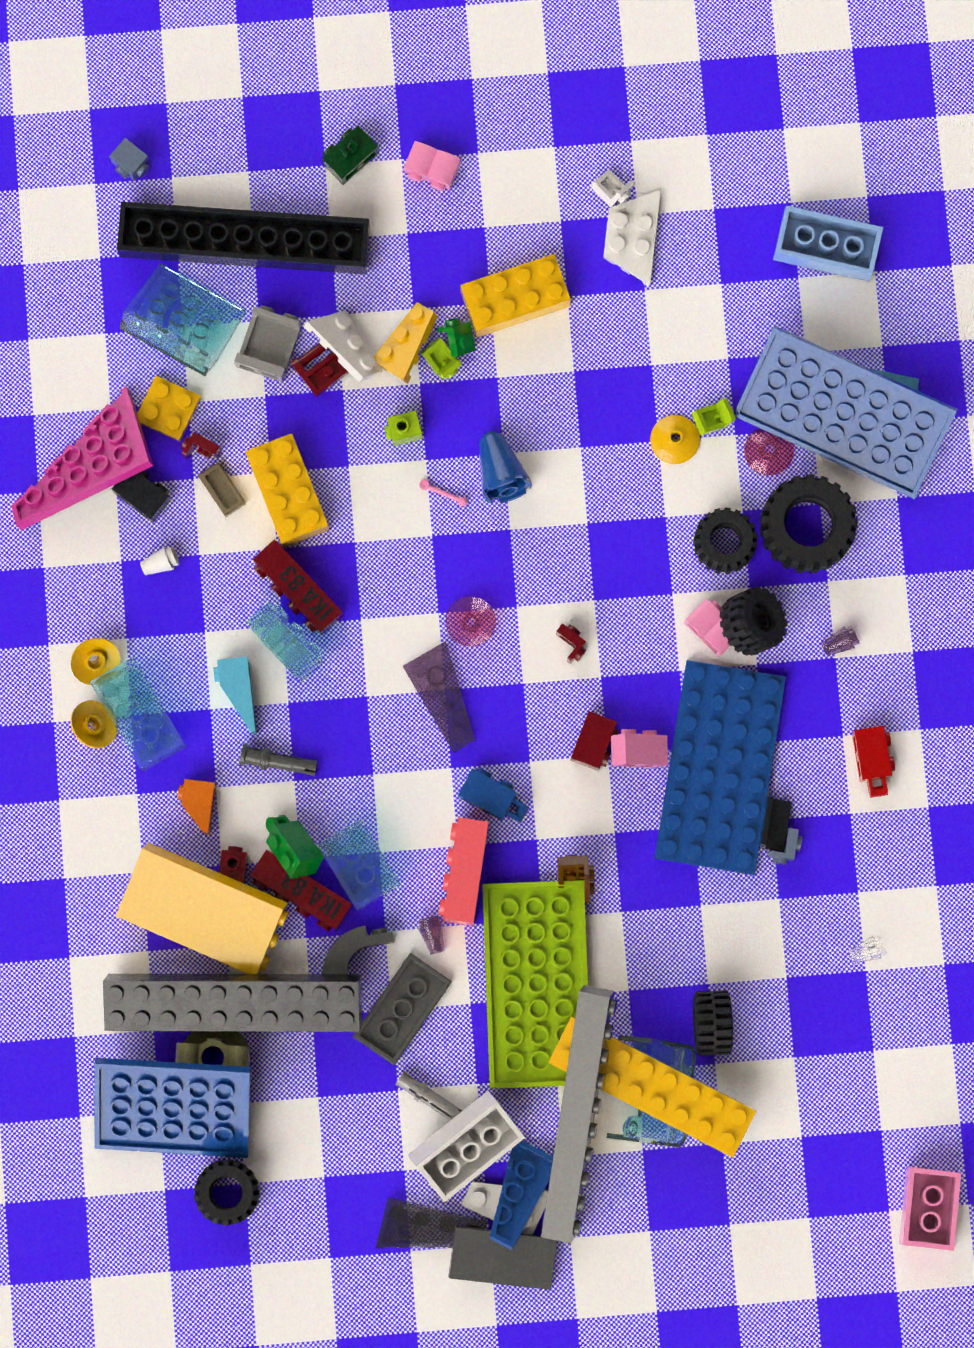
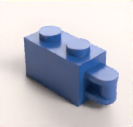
(491, 795)

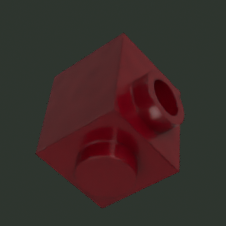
(234, 863)

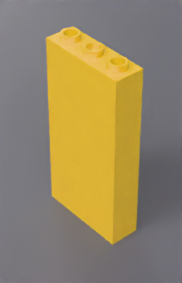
(202, 909)

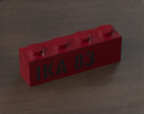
(297, 587)
(302, 891)

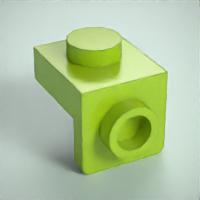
(440, 359)
(714, 417)

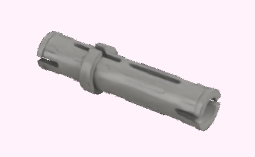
(428, 1096)

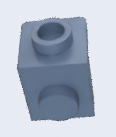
(792, 844)

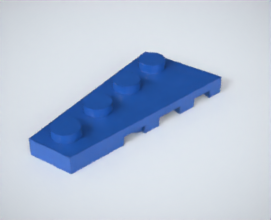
(522, 1188)

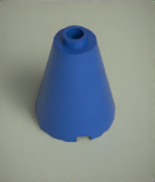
(501, 470)

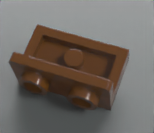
(577, 868)

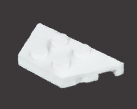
(632, 235)

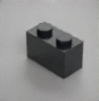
(143, 495)

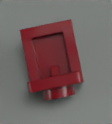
(571, 636)

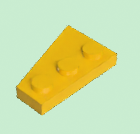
(404, 343)

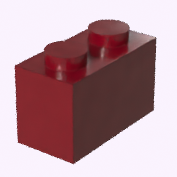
(594, 741)

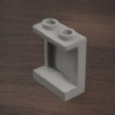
(268, 343)

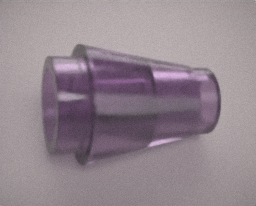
(841, 641)
(432, 934)

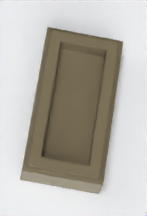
(222, 489)

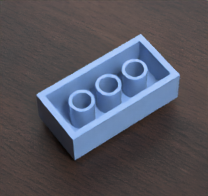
(828, 243)

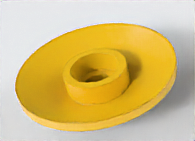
(671, 451)
(86, 670)
(93, 714)

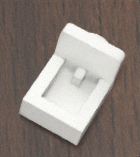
(611, 188)

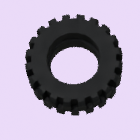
(831, 500)

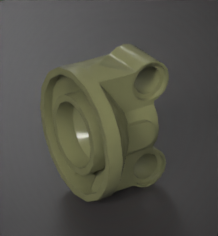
(232, 1044)

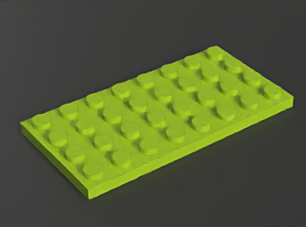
(531, 976)

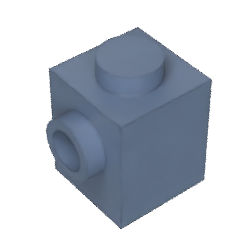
(130, 160)

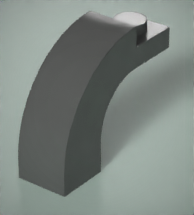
(349, 944)

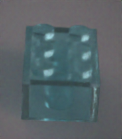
(286, 641)
(359, 865)

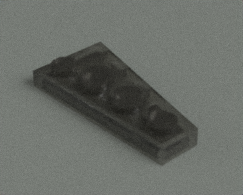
(418, 1225)

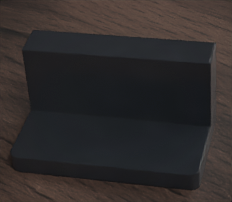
(775, 824)

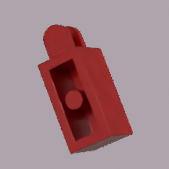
(873, 758)

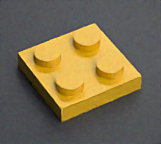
(168, 408)

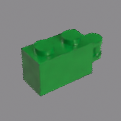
(293, 846)

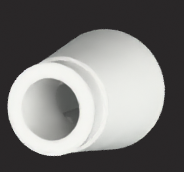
(160, 561)

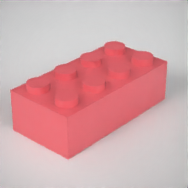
(465, 871)

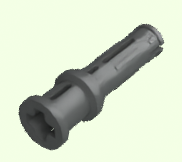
(265, 758)

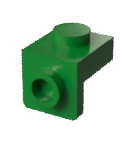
(459, 336)

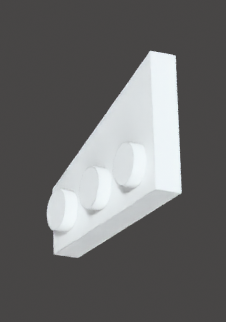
(344, 339)
(484, 1200)

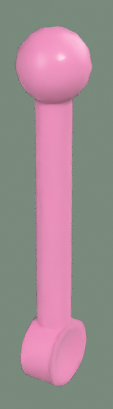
(424, 485)

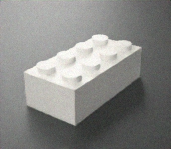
(466, 1146)

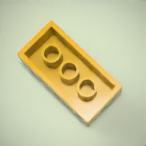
(515, 295)
(287, 490)

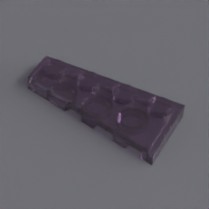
(440, 692)

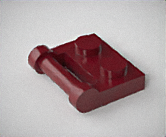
(323, 374)

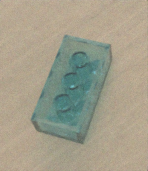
(138, 714)

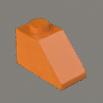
(198, 801)

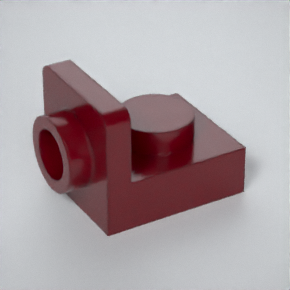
(205, 447)

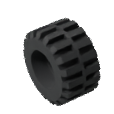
(731, 520)
(753, 621)
(712, 1023)
(204, 1197)

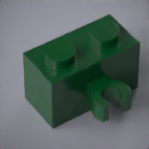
(349, 154)

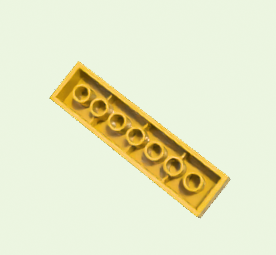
(667, 1094)

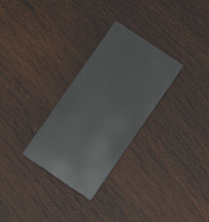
(402, 1009)
(483, 1260)

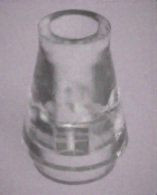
(868, 950)

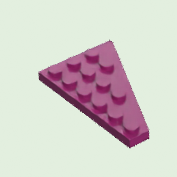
(102, 457)

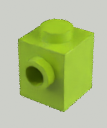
(403, 428)

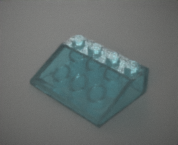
(181, 319)

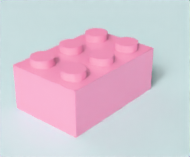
(930, 1208)

